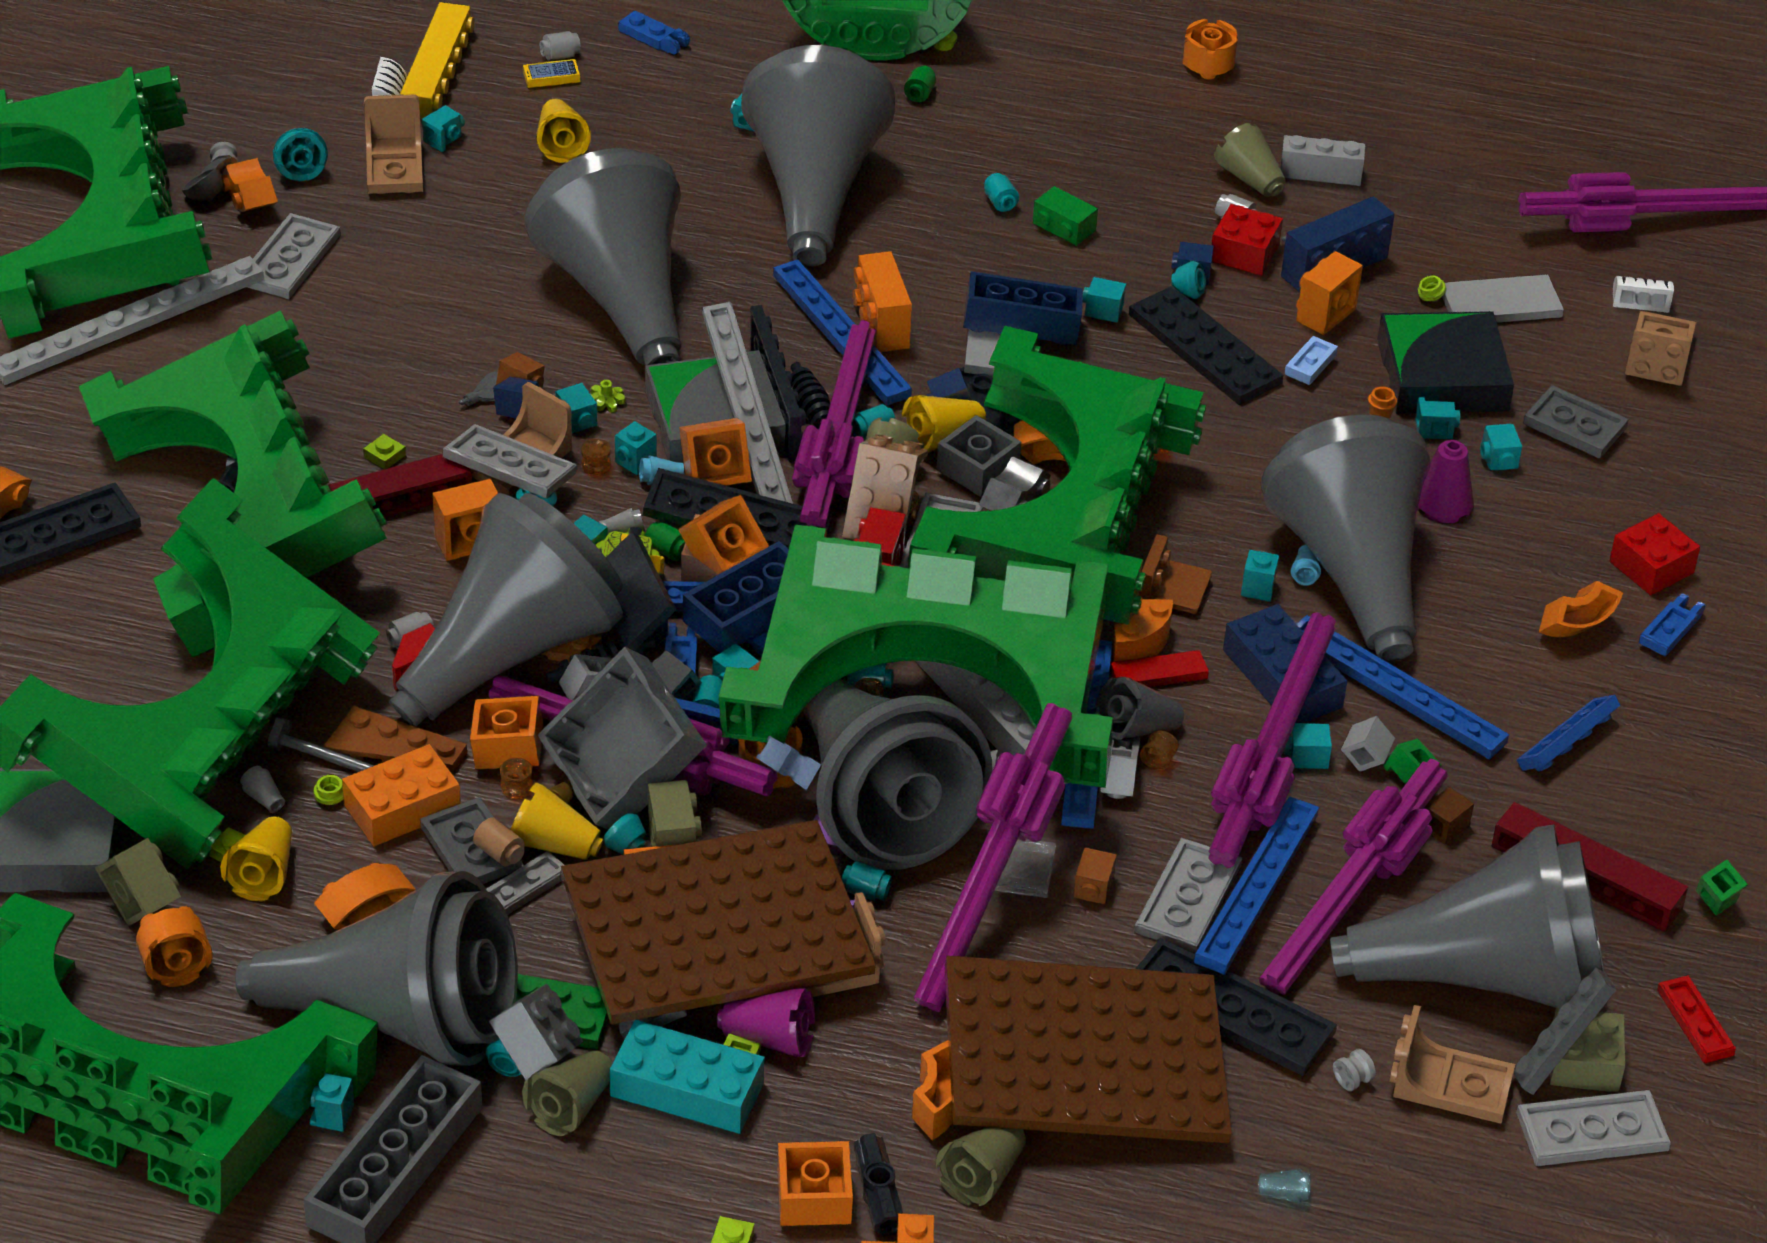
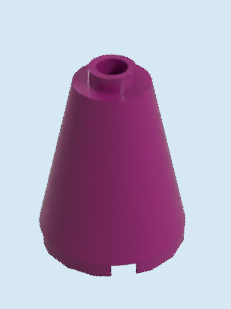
(1448, 486)
(773, 1020)

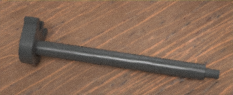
(279, 738)

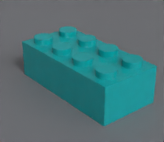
(687, 1076)

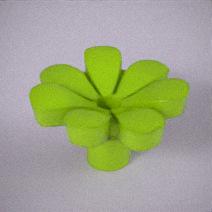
(608, 396)

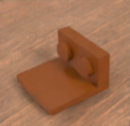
(1172, 579)

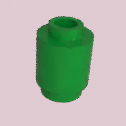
(920, 84)
(666, 540)

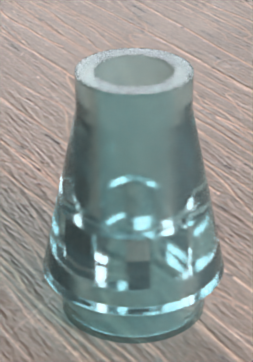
(1287, 1185)

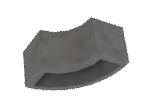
(1015, 485)

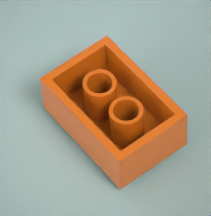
(883, 300)
(399, 792)

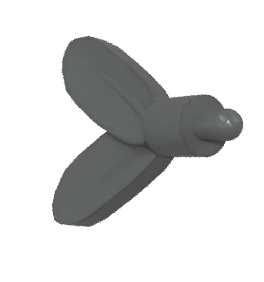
(482, 392)

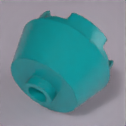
(300, 154)

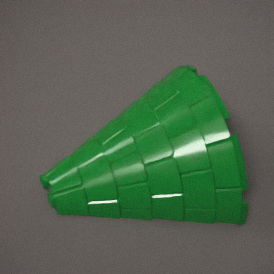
(878, 26)

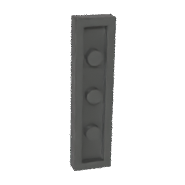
(1564, 1030)

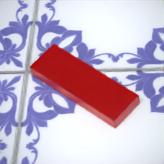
(1163, 669)
(1696, 1019)

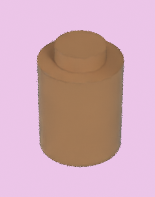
(499, 842)

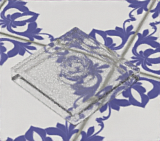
(1028, 869)

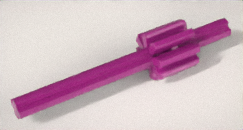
(1606, 201)
(830, 453)
(705, 769)
(1254, 775)
(1019, 807)
(1380, 842)

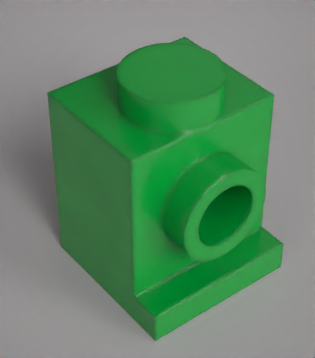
(1407, 759)
(1721, 887)

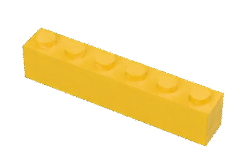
(438, 56)

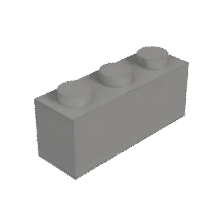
(1322, 160)

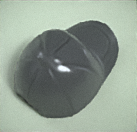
(207, 183)

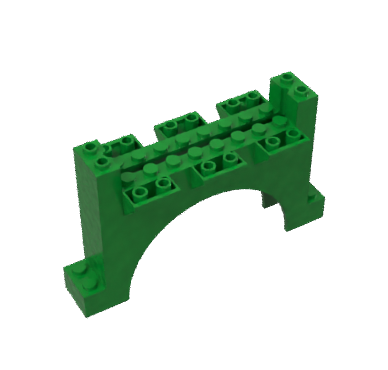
(126, 225)
(237, 404)
(1108, 435)
(851, 613)
(163, 757)
(195, 1110)

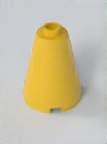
(562, 132)
(938, 417)
(555, 826)
(259, 860)

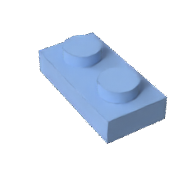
(1311, 360)

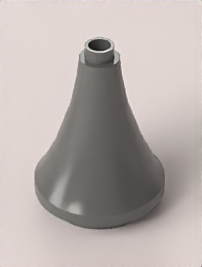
(817, 122)
(612, 230)
(1354, 501)
(523, 592)
(896, 774)
(1507, 928)
(420, 968)

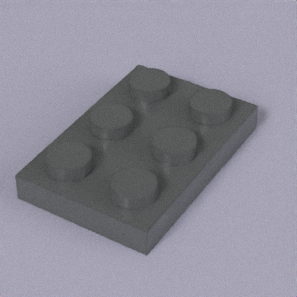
(1575, 421)
(452, 838)

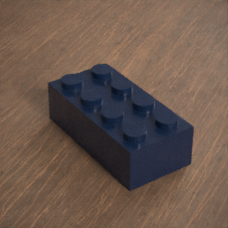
(1356, 232)
(1023, 304)
(737, 601)
(1263, 650)

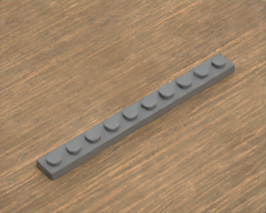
(128, 319)

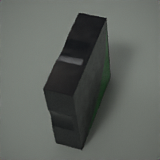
(1446, 360)

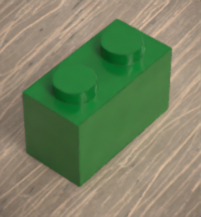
(1065, 215)

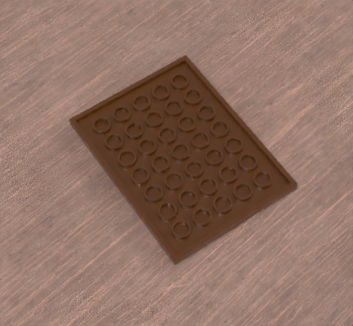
(716, 921)
(1085, 1050)

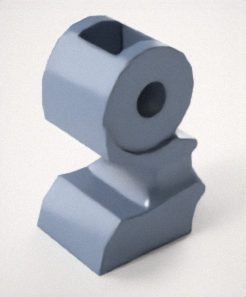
(789, 762)

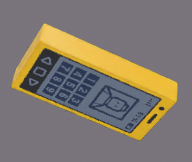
(551, 73)

